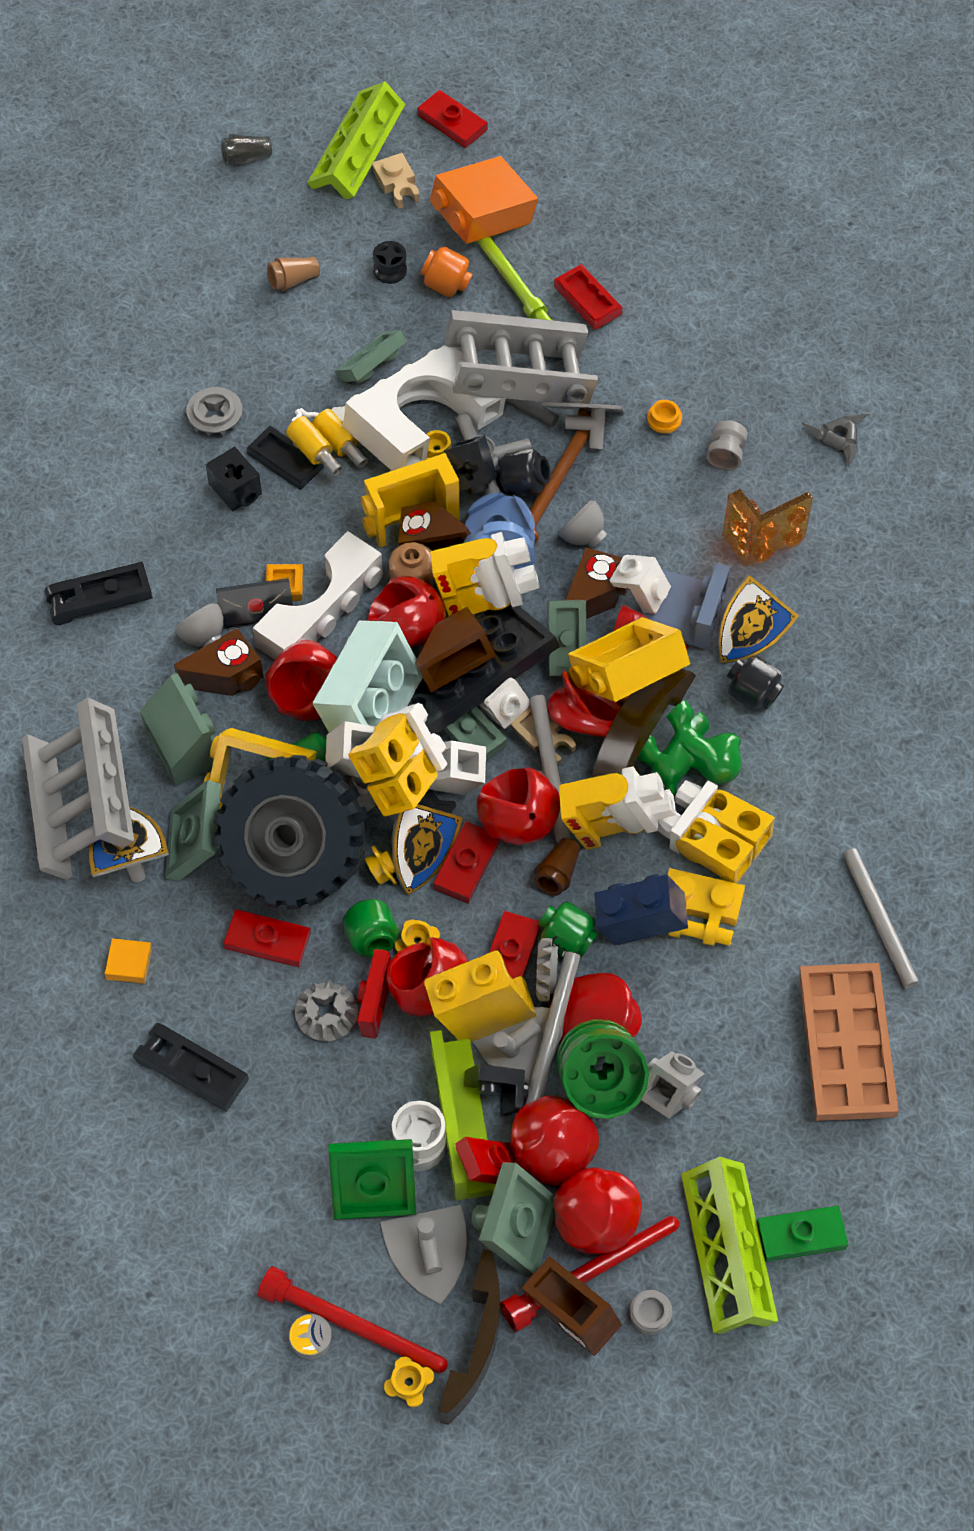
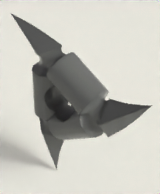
(848, 426)

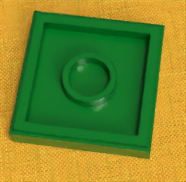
(372, 1179)

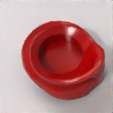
(581, 710)
(603, 998)

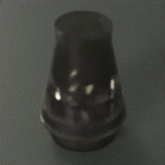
(244, 149)

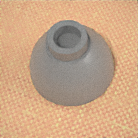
(585, 526)
(201, 626)

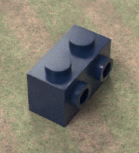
(641, 909)

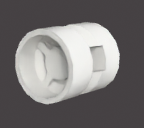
(426, 1128)

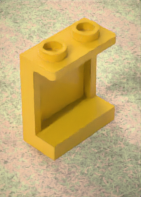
(407, 486)
(479, 998)

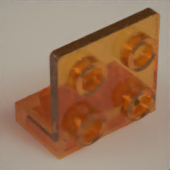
(760, 535)

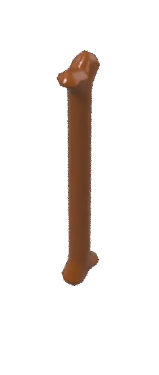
(559, 472)

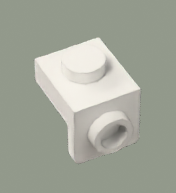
(644, 580)
(505, 703)

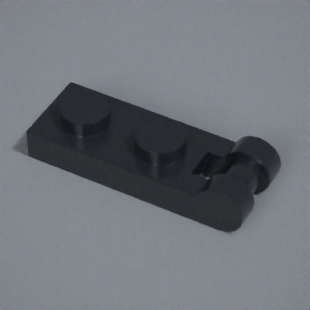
(98, 592)
(192, 1067)

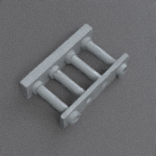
(520, 336)
(105, 794)

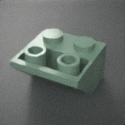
(179, 730)

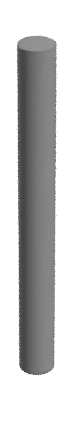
(547, 755)
(880, 919)
(553, 1026)

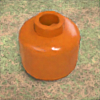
(446, 272)

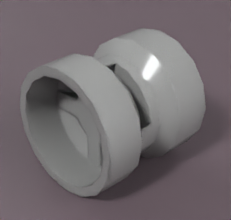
(727, 445)

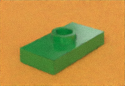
(802, 1233)

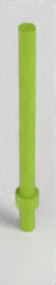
(533, 305)

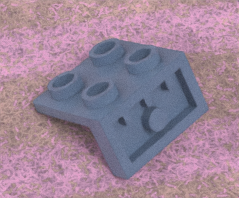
(693, 605)

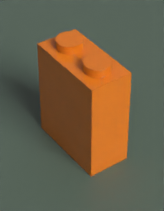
(483, 199)

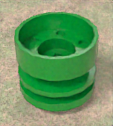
(622, 1077)

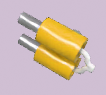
(321, 437)

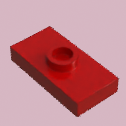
(452, 118)
(588, 297)
(466, 863)
(267, 938)
(516, 942)
(373, 995)
(483, 1158)

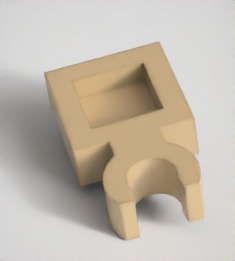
(397, 176)
(525, 729)

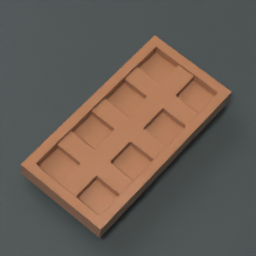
(848, 1042)

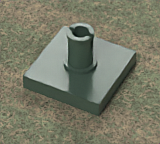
(192, 830)
(517, 1219)

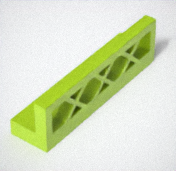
(358, 140)
(460, 1108)
(741, 1245)

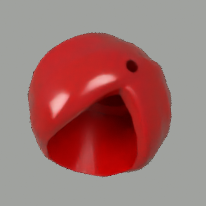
(412, 605)
(298, 677)
(518, 806)
(413, 966)
(553, 1139)
(597, 1210)

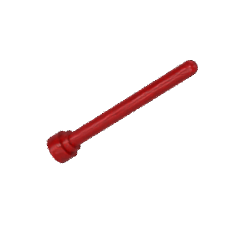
(279, 1287)
(521, 1309)

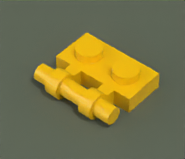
(710, 900)

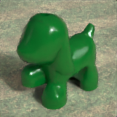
(714, 757)

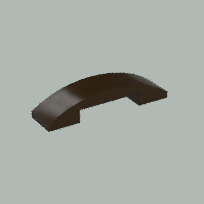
(637, 721)
(462, 1386)

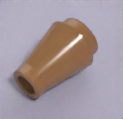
(289, 272)

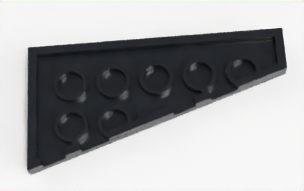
(518, 645)

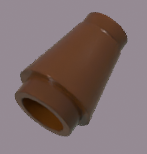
(557, 868)

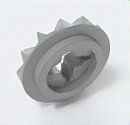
(214, 399)
(546, 969)
(329, 1026)

